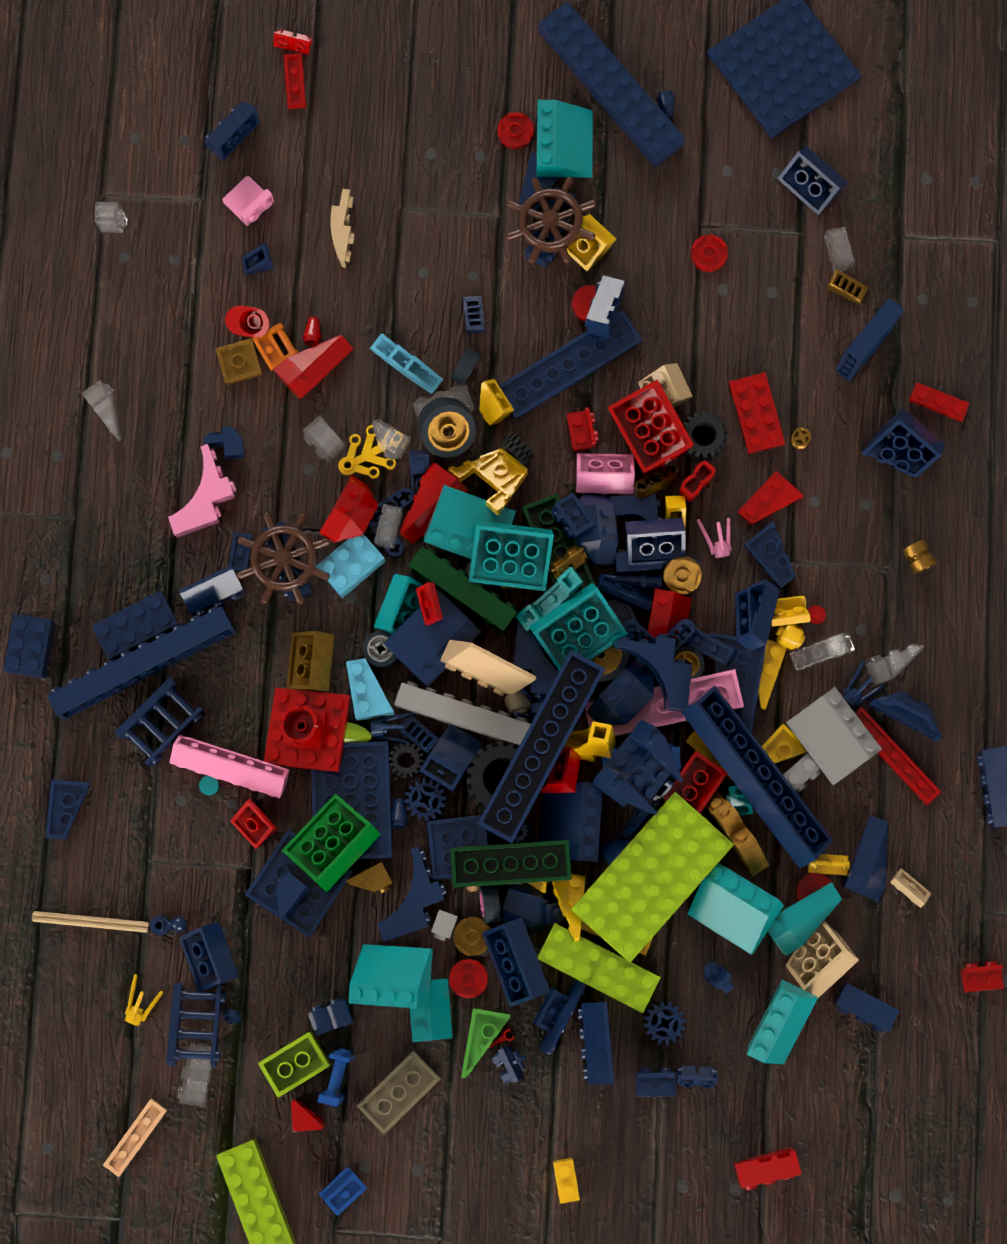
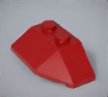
(351, 512)

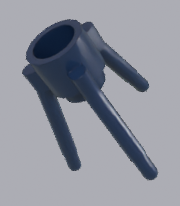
(853, 696)
(534, 707)
(379, 728)

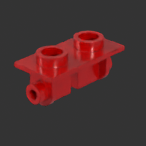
(286, 40)

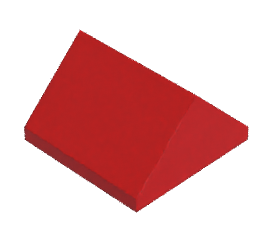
(253, 824)
(304, 1118)

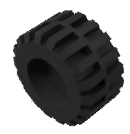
(715, 426)

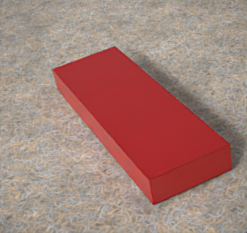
(294, 81)

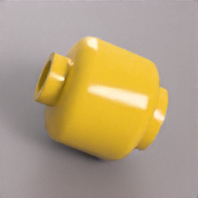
(790, 636)

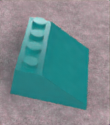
(564, 140)
(455, 520)
(510, 555)
(580, 625)
(734, 908)
(392, 977)

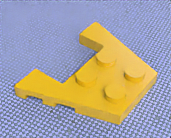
(497, 470)

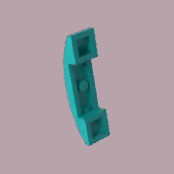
(552, 598)

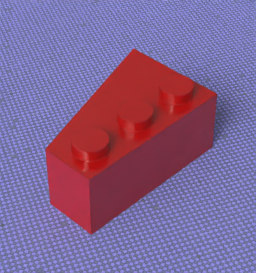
(767, 1168)

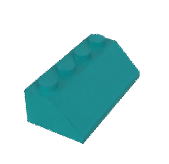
(781, 1024)

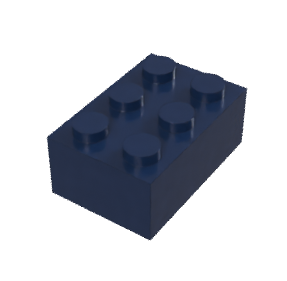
(29, 646)

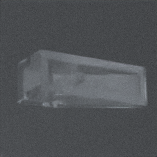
(103, 403)

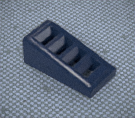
(474, 329)
(430, 745)

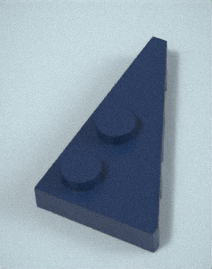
(640, 815)

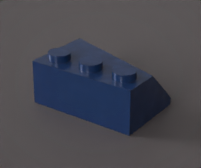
(905, 445)

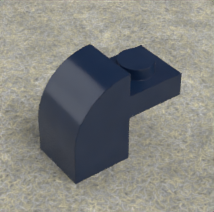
(230, 439)

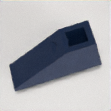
(419, 464)

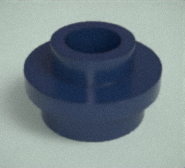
(231, 1016)

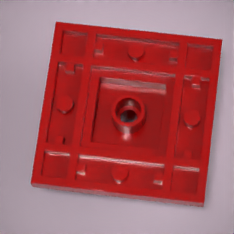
(307, 729)

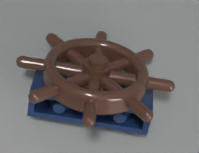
(549, 230)
(285, 559)

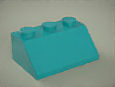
(398, 603)
(436, 1021)

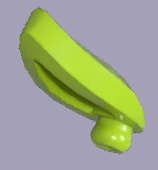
(356, 734)

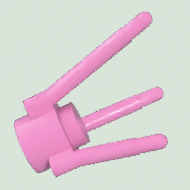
(721, 548)

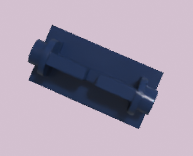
(706, 1078)

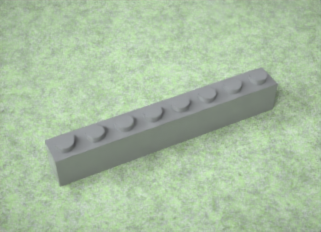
(461, 713)

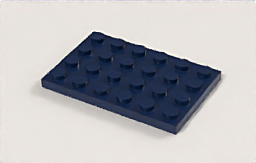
(363, 786)

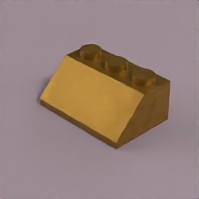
(310, 661)

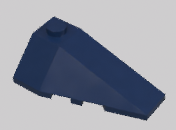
(869, 862)

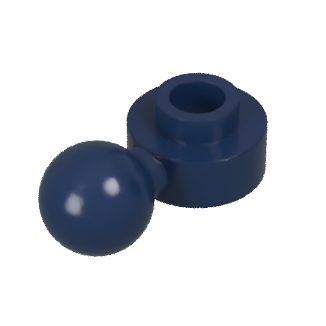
(178, 924)

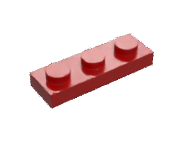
(939, 401)

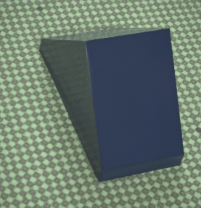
(257, 260)

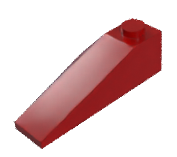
(425, 501)

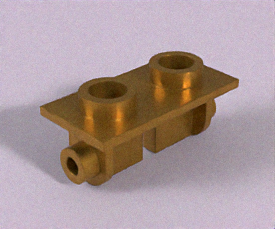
(573, 557)

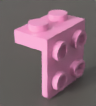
(248, 200)

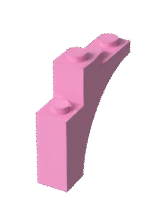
(212, 491)

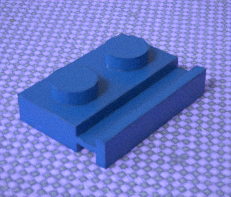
(342, 1191)

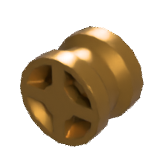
(803, 435)

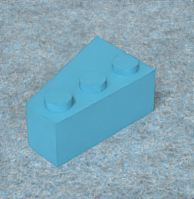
(366, 692)

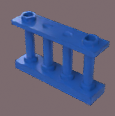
(333, 1094)

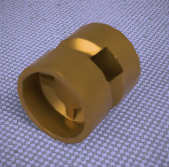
(919, 556)

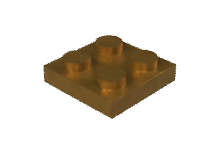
(238, 361)

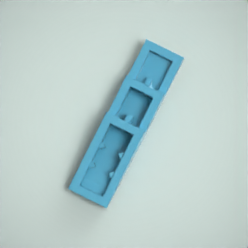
(406, 363)

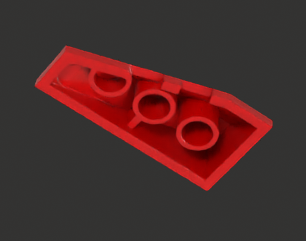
(310, 366)
(667, 611)

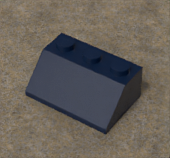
(232, 130)
(812, 180)
(654, 541)
(212, 591)
(208, 956)

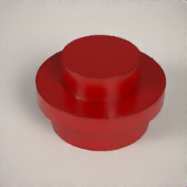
(817, 614)

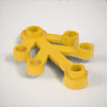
(367, 455)

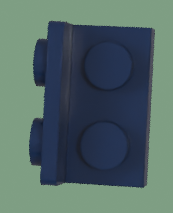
(572, 516)
(655, 1083)

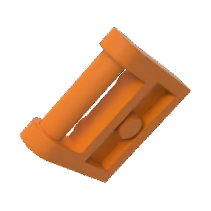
(270, 350)

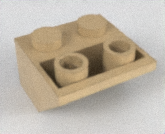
(672, 382)

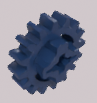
(433, 795)
(669, 1031)

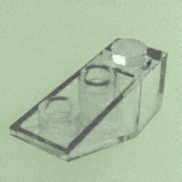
(822, 651)
(889, 667)

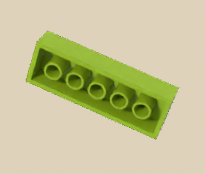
(598, 968)
(254, 1195)

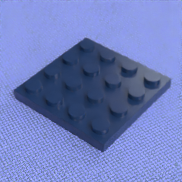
(311, 907)

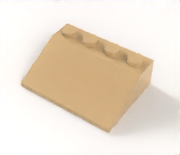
(485, 667)

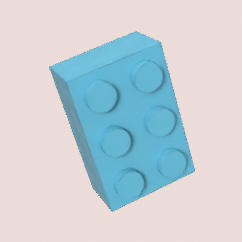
(351, 564)

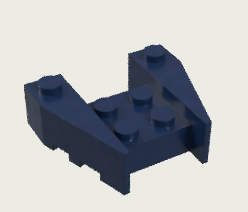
(644, 771)

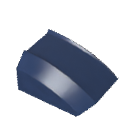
(525, 903)

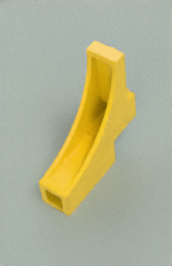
(593, 742)

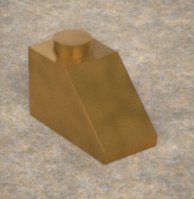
(373, 879)

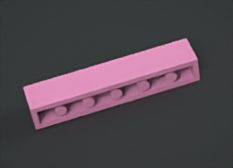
(229, 766)

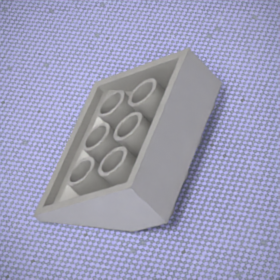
(834, 736)

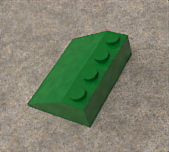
(331, 842)

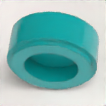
(209, 785)

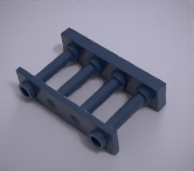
(154, 703)
(179, 1014)

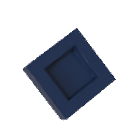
(552, 912)

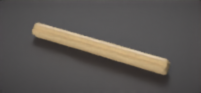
(88, 921)

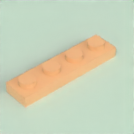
(135, 1137)

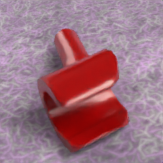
(501, 1039)

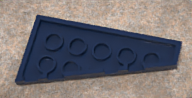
(748, 671)

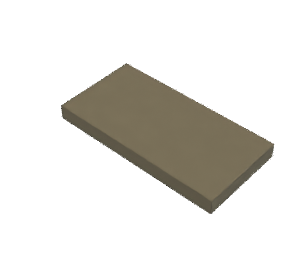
(398, 1092)

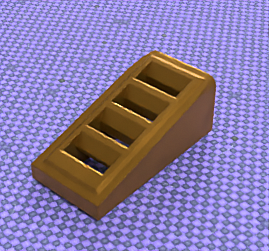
(850, 281)

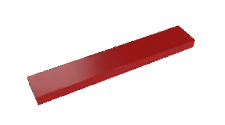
(899, 760)

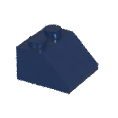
(289, 893)

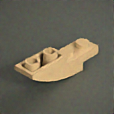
(342, 234)

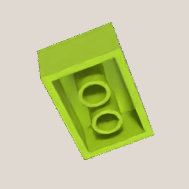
(294, 1064)

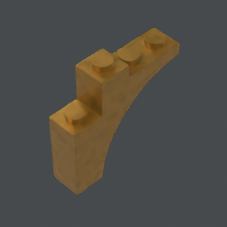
(735, 830)

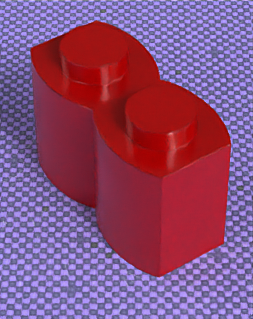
(693, 484)

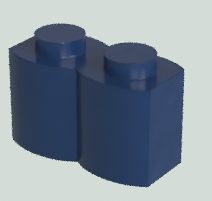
(330, 1017)

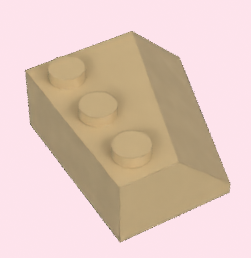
(821, 960)

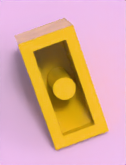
(493, 403)
(675, 507)

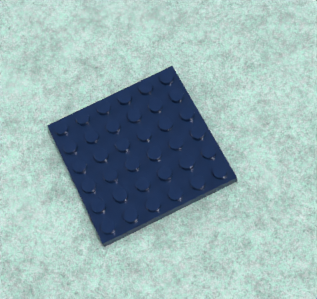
(783, 65)

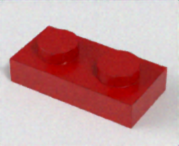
(429, 603)

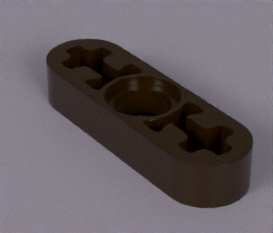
(645, 487)

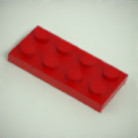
(756, 413)

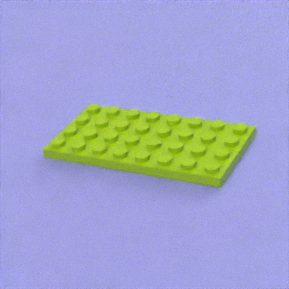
(652, 877)

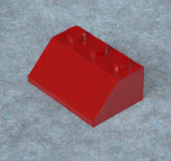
(699, 781)

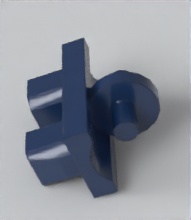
(718, 977)
(512, 1062)

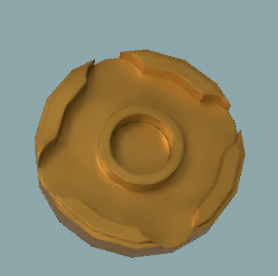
(682, 574)
(469, 936)

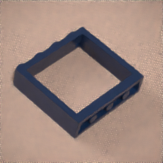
(869, 339)

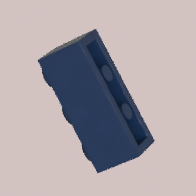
(866, 1008)

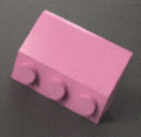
(605, 473)

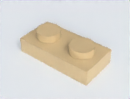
(910, 887)

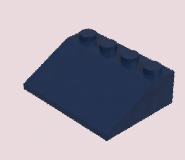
(422, 645)
(574, 819)
(597, 1043)

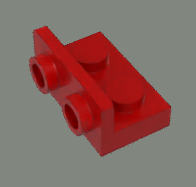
(581, 430)
(982, 978)

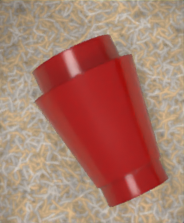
(312, 332)

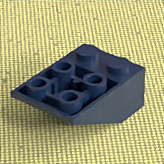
(451, 757)

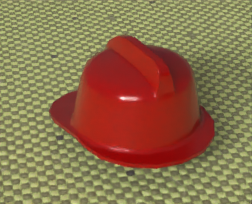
(247, 321)

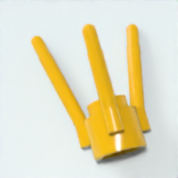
(134, 1013)

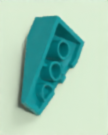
(802, 919)

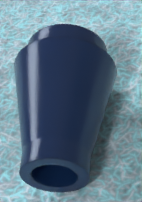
(666, 103)
(398, 814)

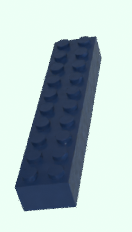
(611, 84)
(141, 663)
(541, 746)
(757, 776)

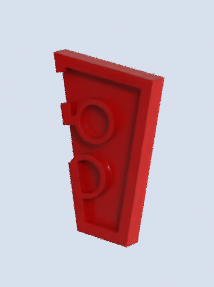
(770, 497)

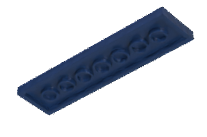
(568, 366)

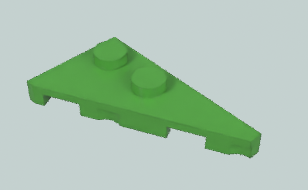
(483, 1030)

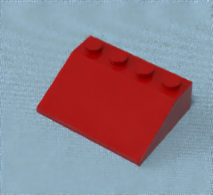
(651, 427)

